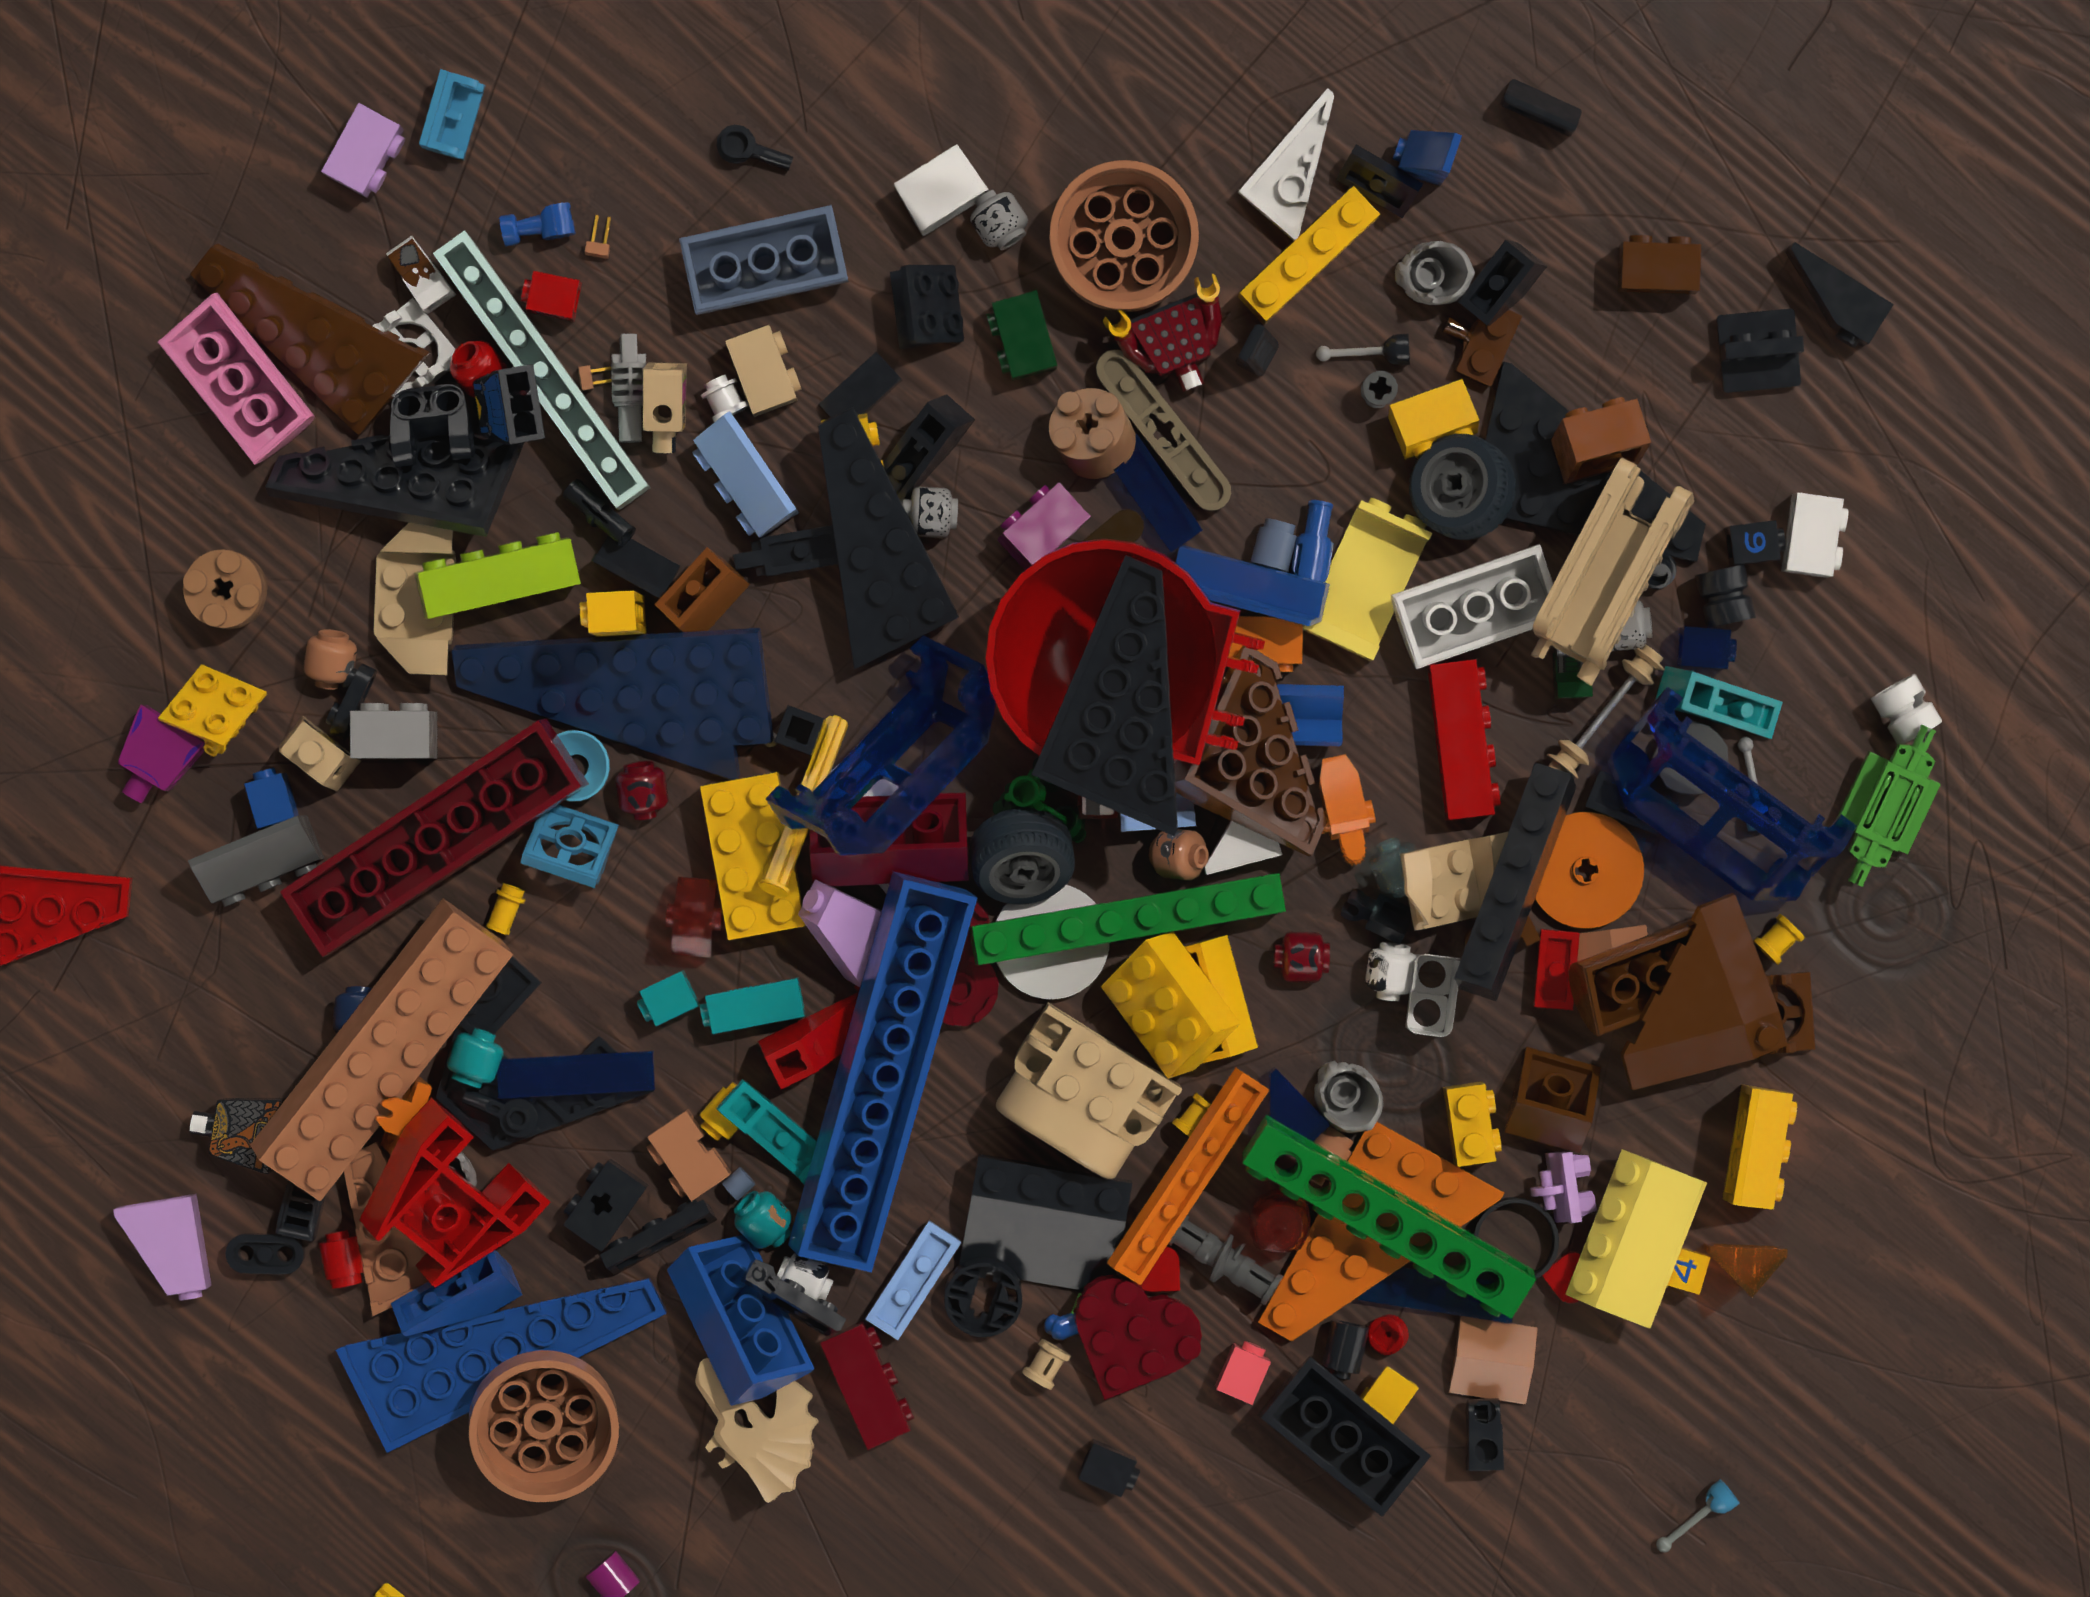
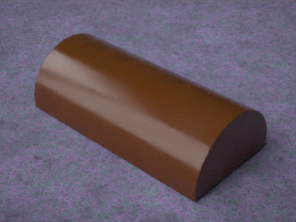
(1617, 983)

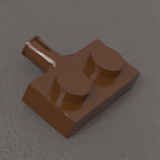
(1483, 346)

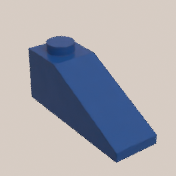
(1427, 155)
(463, 1297)

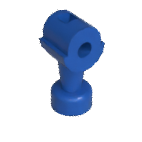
(552, 224)

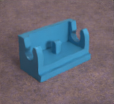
(452, 115)

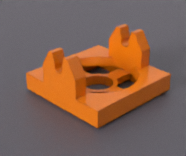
(402, 1112)

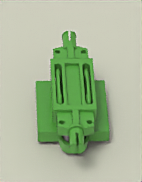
(1889, 803)

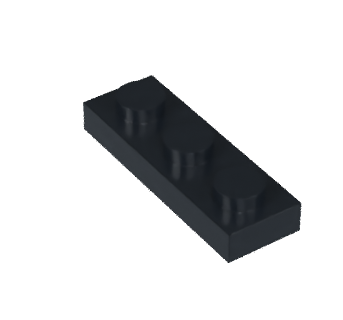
(657, 1236)

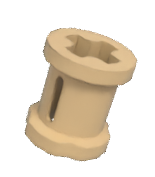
(1046, 1364)

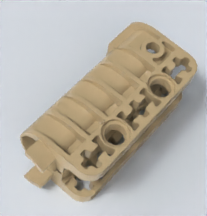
(1607, 572)

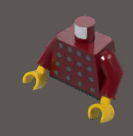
(1173, 335)

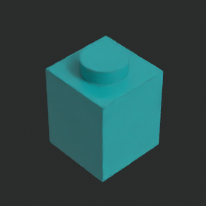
(667, 999)

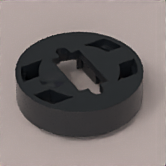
(988, 1322)

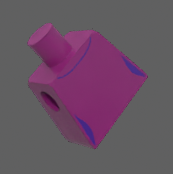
(156, 754)

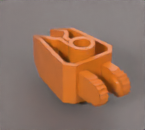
(1345, 807)

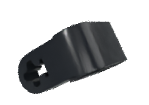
(430, 421)

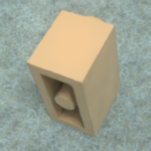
(762, 369)

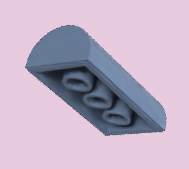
(763, 260)

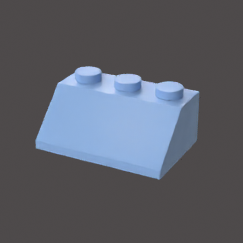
(743, 476)

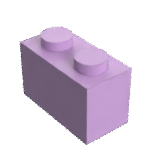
(364, 150)

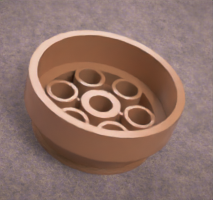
(1116, 183)
(559, 1469)

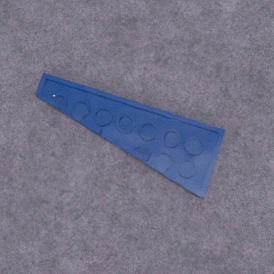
(433, 1375)

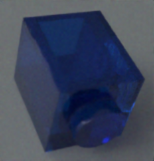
(1706, 648)

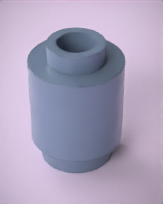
(1274, 545)

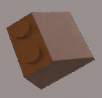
(1553, 1100)

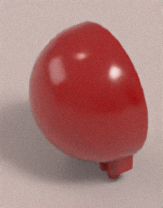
(1051, 616)

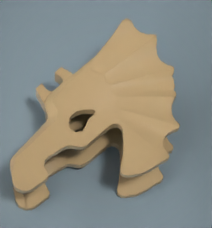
(774, 1447)

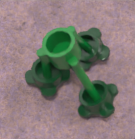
(1031, 793)

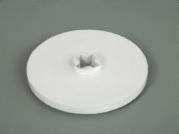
(1054, 973)

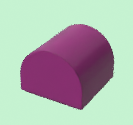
(613, 1577)

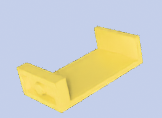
(1364, 573)

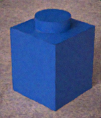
(270, 798)

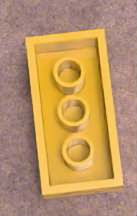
(742, 844)

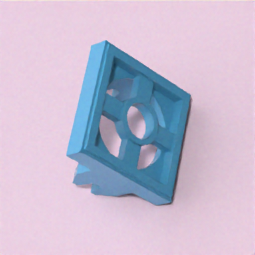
(587, 874)

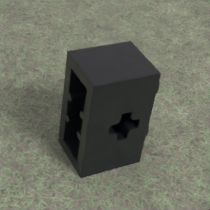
(601, 1226)

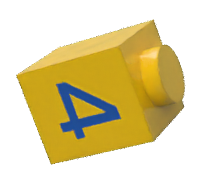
(1689, 1271)

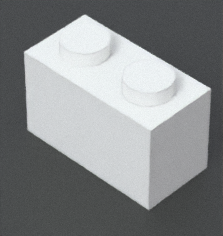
(1814, 535)

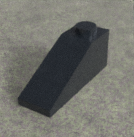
(1842, 300)
(926, 444)

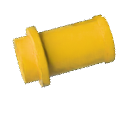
(505, 908)

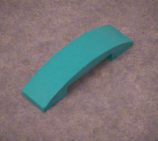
(769, 1128)

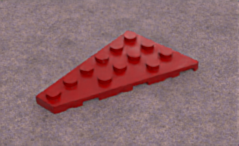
(55, 906)

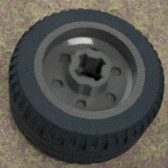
(1485, 493)
(1022, 856)

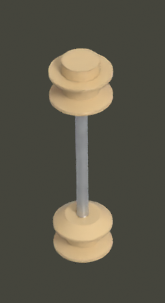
(1639, 670)

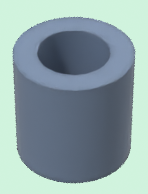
(738, 1183)

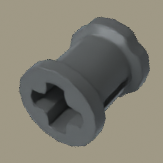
(1369, 395)

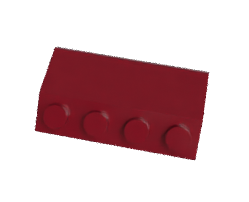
(929, 848)

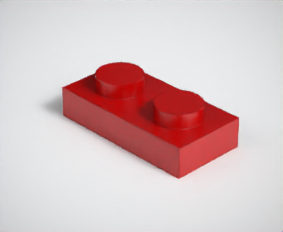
(1555, 955)

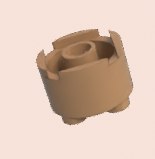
(1091, 432)
(203, 583)

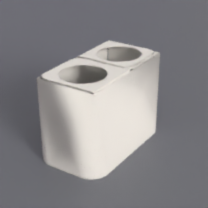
(940, 189)
(1436, 994)

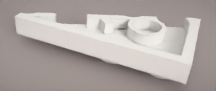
(1285, 178)

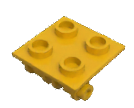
(213, 708)

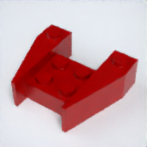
(439, 1205)

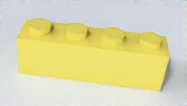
(1636, 1238)

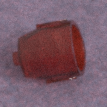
(1279, 1222)

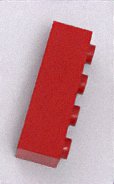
(1461, 739)

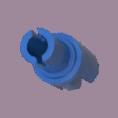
(1314, 548)

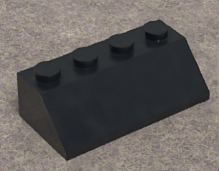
(1344, 1436)

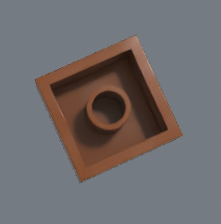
(1597, 439)

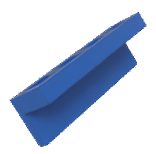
(1255, 586)
(1316, 712)

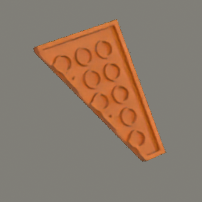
(1340, 1266)

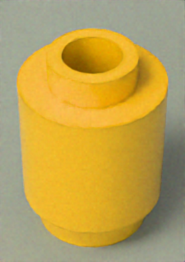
(714, 1122)

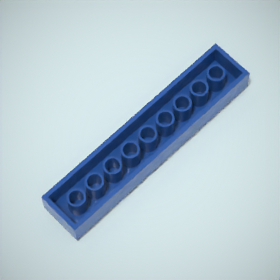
(882, 1072)

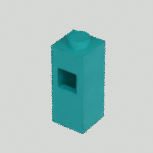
(753, 1006)

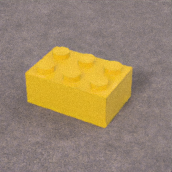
(1170, 1004)

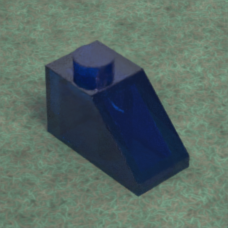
(1292, 1109)

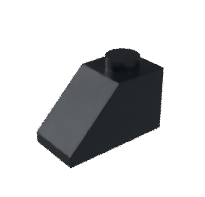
(1502, 282)

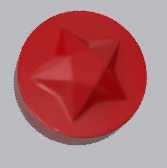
(1388, 1334)

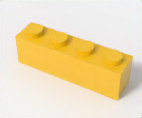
(1308, 255)
(614, 613)

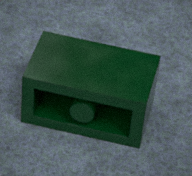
(1023, 336)

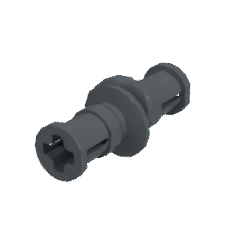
(1225, 1260)

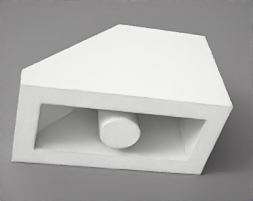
(1240, 847)

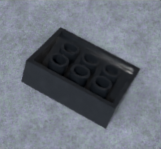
(1045, 1220)

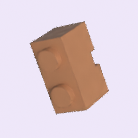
(687, 1158)

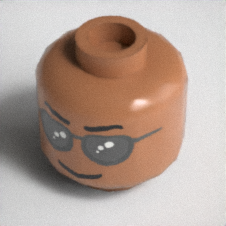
(329, 658)
(1179, 855)

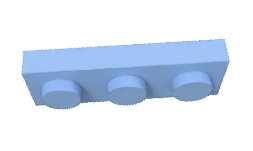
(913, 1280)

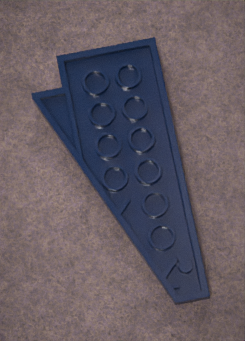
(656, 692)

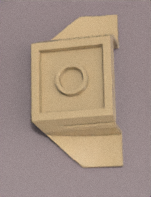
(399, 620)
(1450, 879)

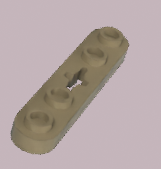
(1186, 462)

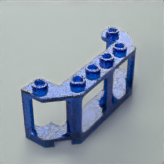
(874, 758)
(1736, 797)

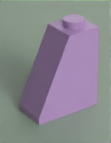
(841, 927)
(170, 1242)

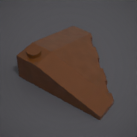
(1265, 778)
(1711, 1007)

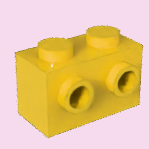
(1432, 416)
(1470, 1123)

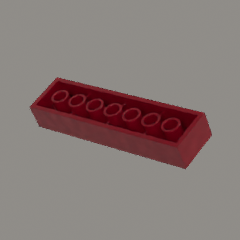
(434, 837)

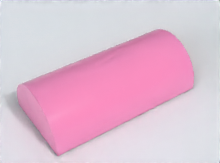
(236, 379)

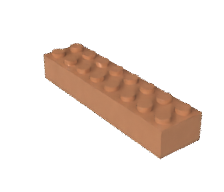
(381, 1049)

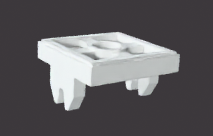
(413, 314)

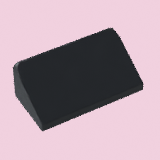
(1541, 107)
(862, 388)

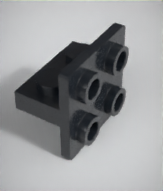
(926, 305)
(1759, 350)

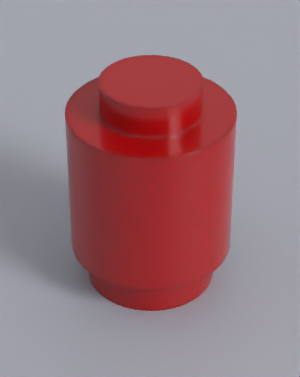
(341, 1259)

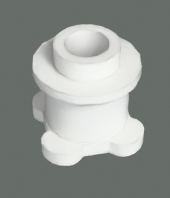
(723, 397)

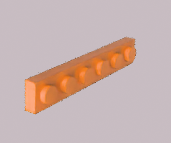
(1188, 1176)

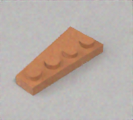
(391, 1261)

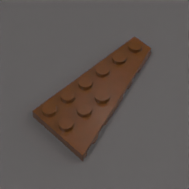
(323, 344)

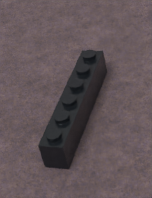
(1515, 882)

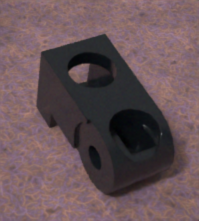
(1484, 1435)

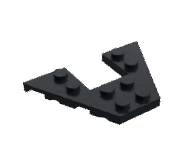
(490, 1013)

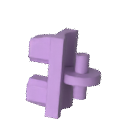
(1560, 1187)

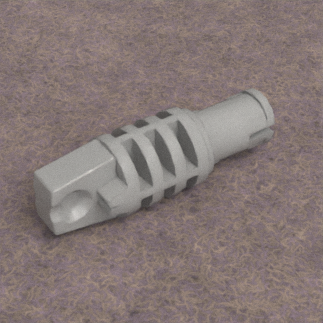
(628, 388)

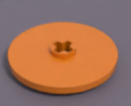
(1609, 890)

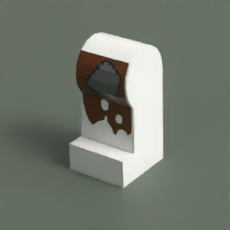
(420, 275)

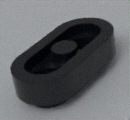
(358, 686)
(266, 1253)

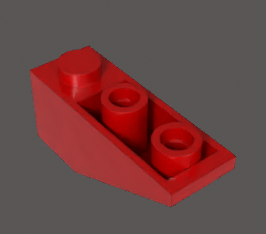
(809, 1043)

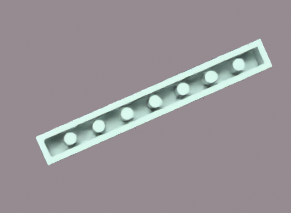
(555, 387)

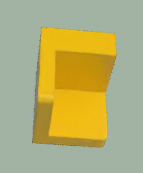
(1389, 1394)

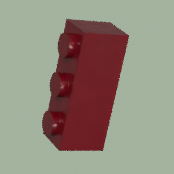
(867, 1384)

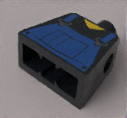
(509, 405)

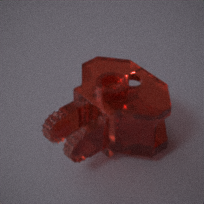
(694, 917)

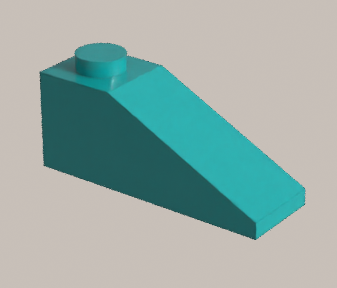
(1722, 702)

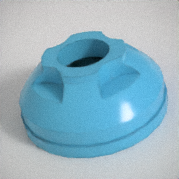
(599, 763)

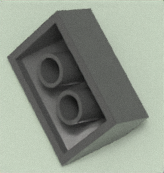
(257, 860)

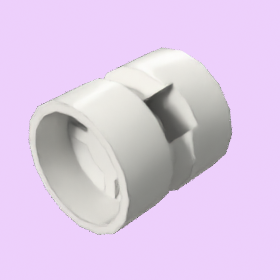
(1906, 709)

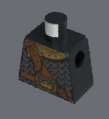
(235, 1128)

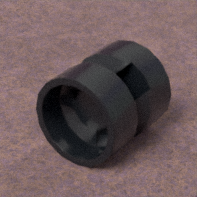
(1725, 596)

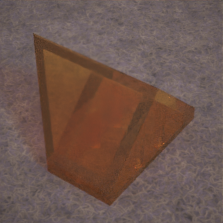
(1747, 1264)

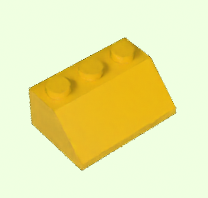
(1218, 965)
(1759, 1147)

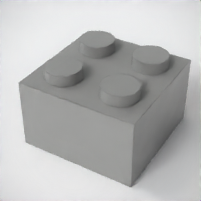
(393, 734)

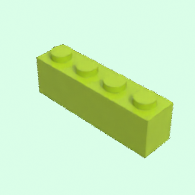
(496, 577)

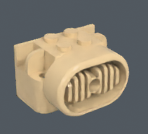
(1084, 1093)

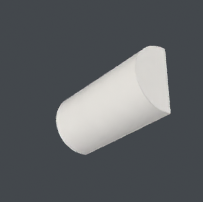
(1472, 606)

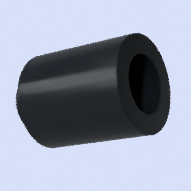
(1345, 1348)

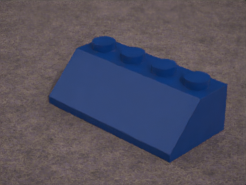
(742, 1333)

